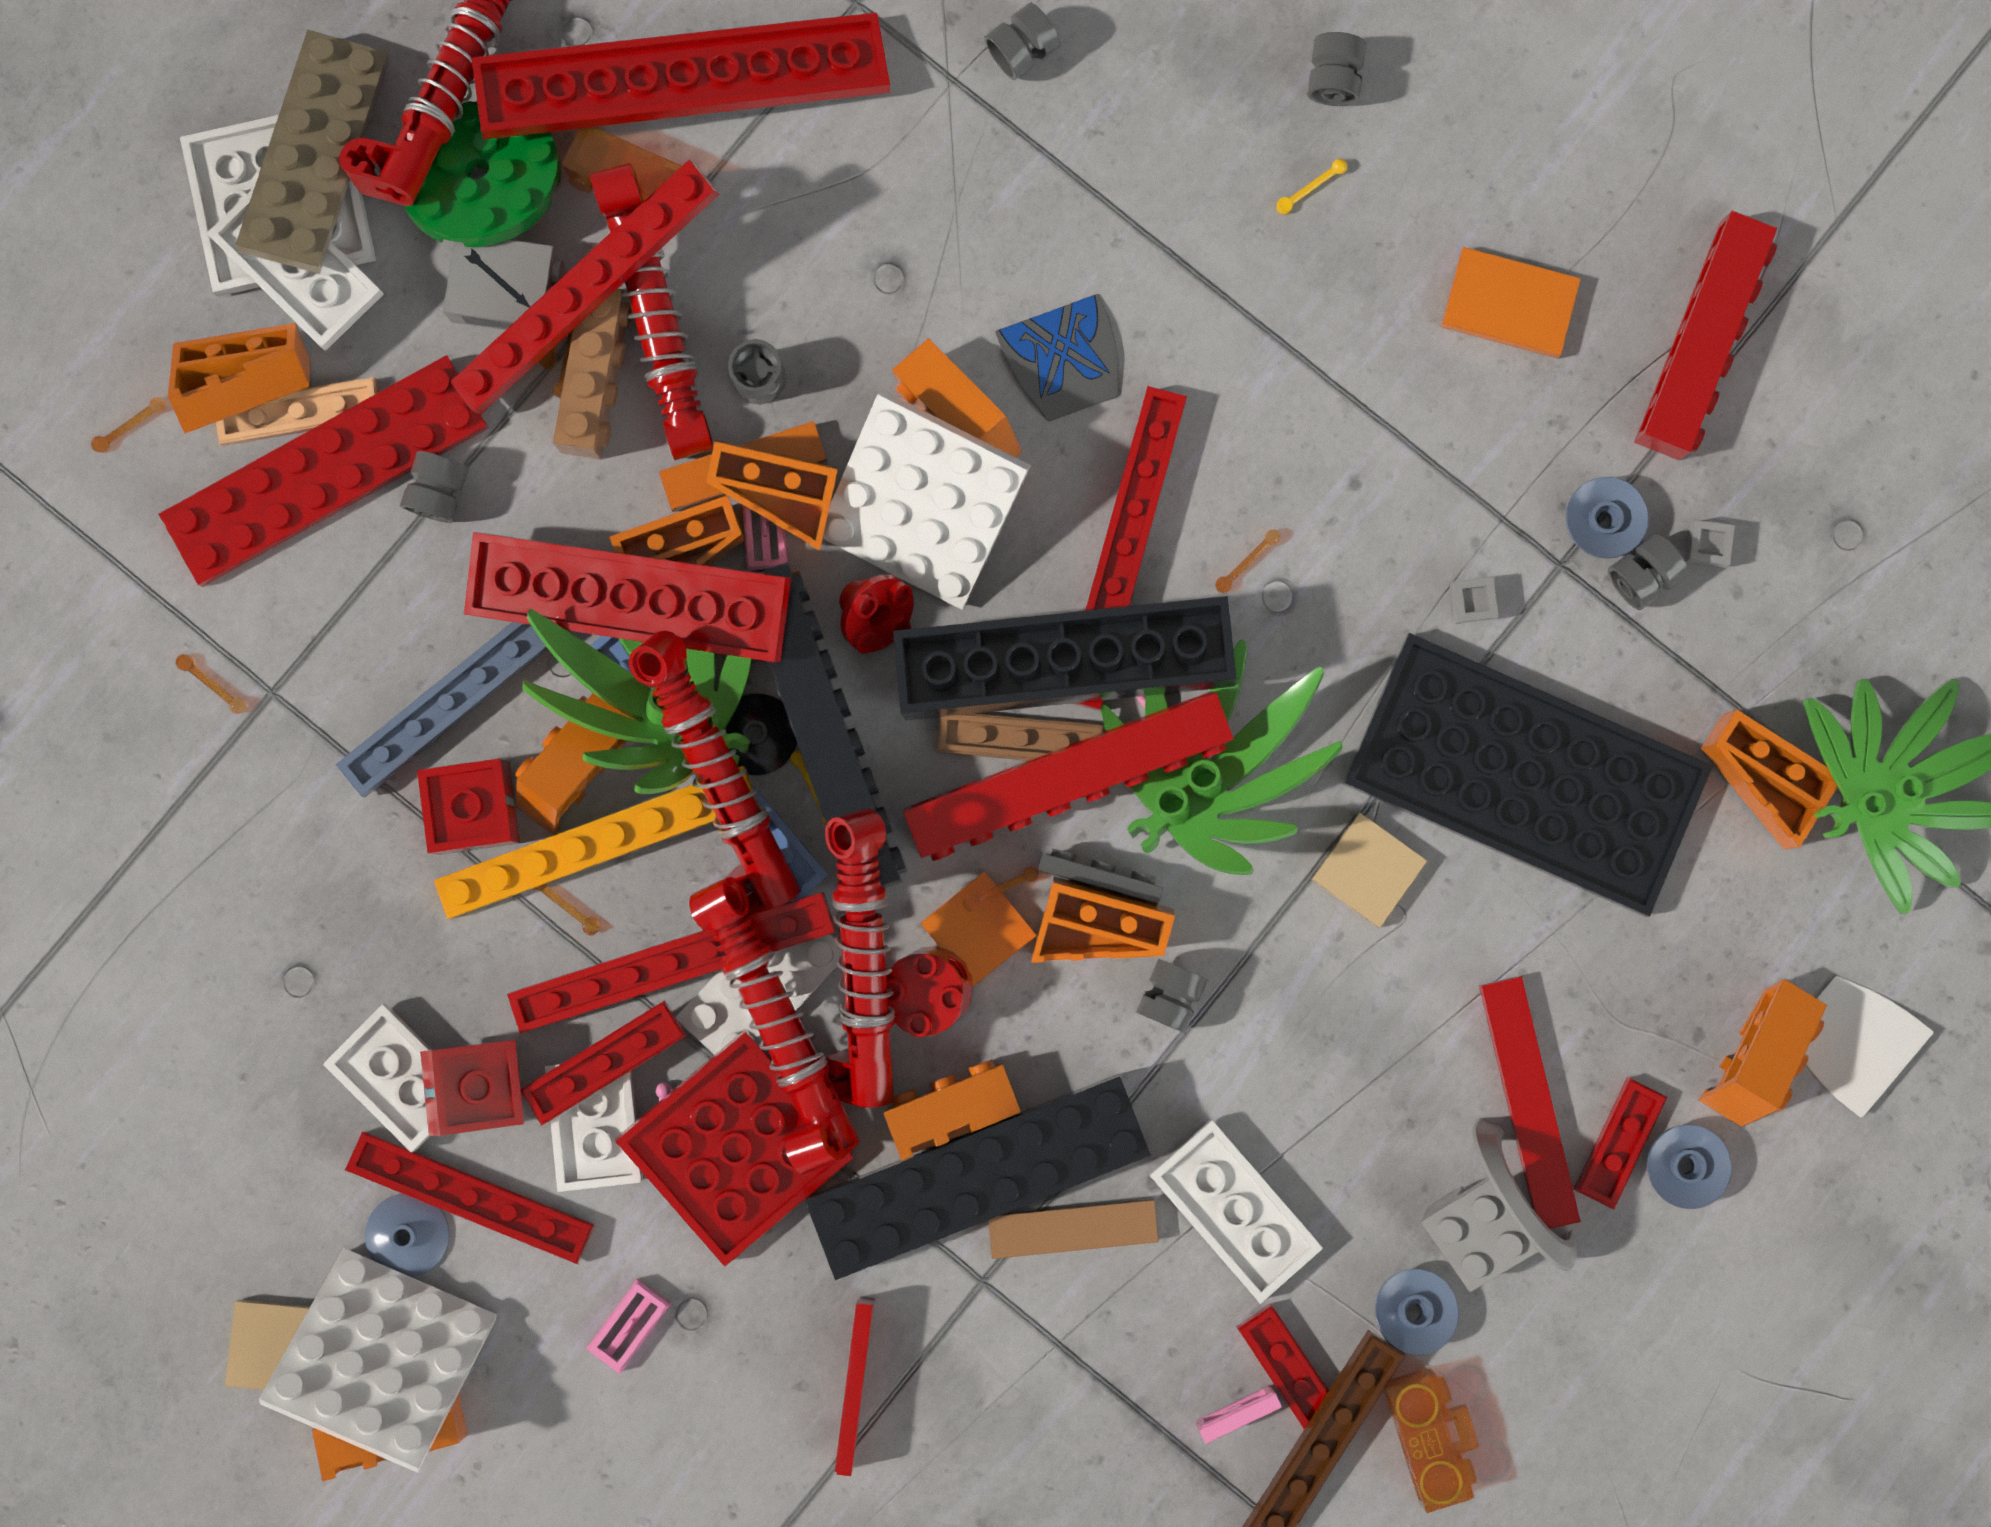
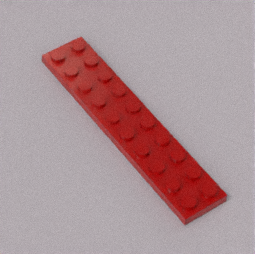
(679, 75)

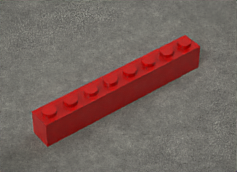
(1067, 775)

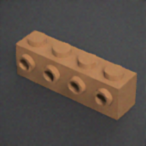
(590, 379)

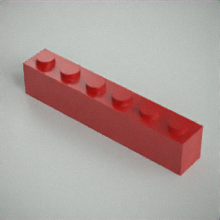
(1706, 336)

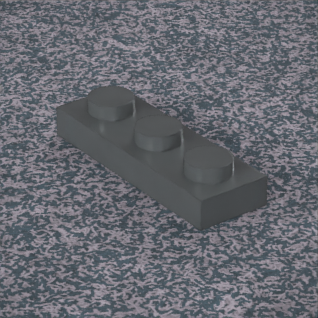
(1100, 876)

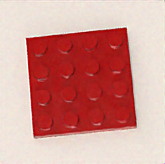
(722, 1150)

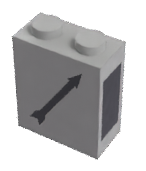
(498, 281)

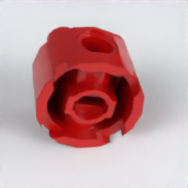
(929, 991)

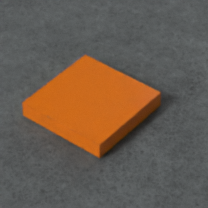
(979, 936)

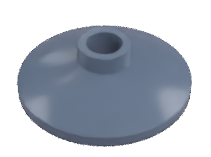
(1625, 512)
(1708, 1172)
(427, 1233)
(1437, 1311)

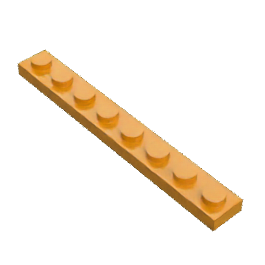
(575, 850)

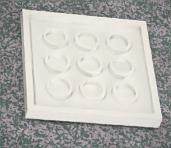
(224, 169)
(923, 499)
(378, 1360)

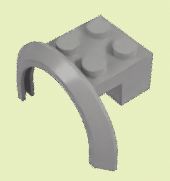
(1492, 1222)

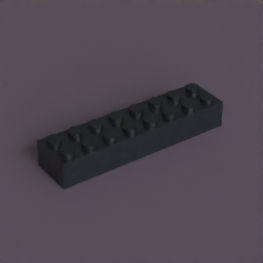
(1065, 658)
(820, 726)
(977, 1176)

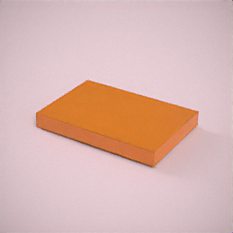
(1510, 302)

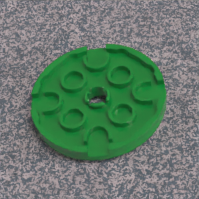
(498, 204)

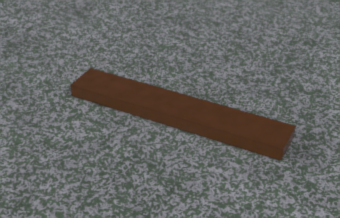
(1327, 1434)

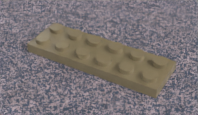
(301, 172)

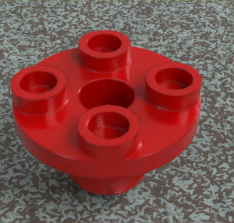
(875, 610)

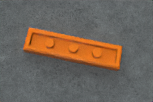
(687, 485)

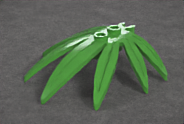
(636, 700)
(1197, 794)
(1891, 794)

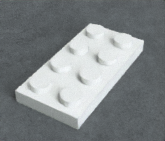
(319, 303)
(715, 1011)
(1235, 1211)

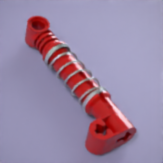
(430, 118)
(657, 324)
(742, 823)
(864, 1069)
(826, 1128)

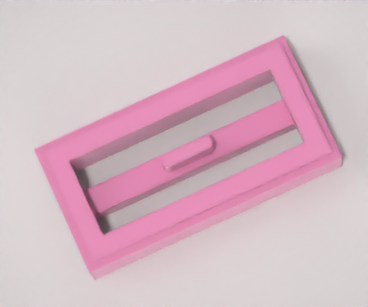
(767, 562)
(651, 1296)
(1238, 1414)

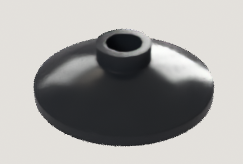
(778, 737)

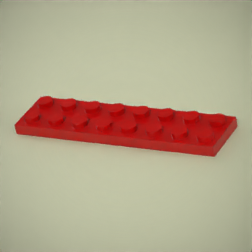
(320, 472)
(628, 595)

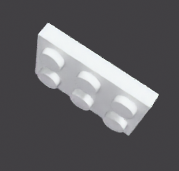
(385, 1074)
(586, 1139)

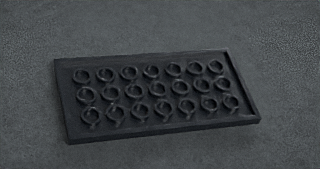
(1528, 775)

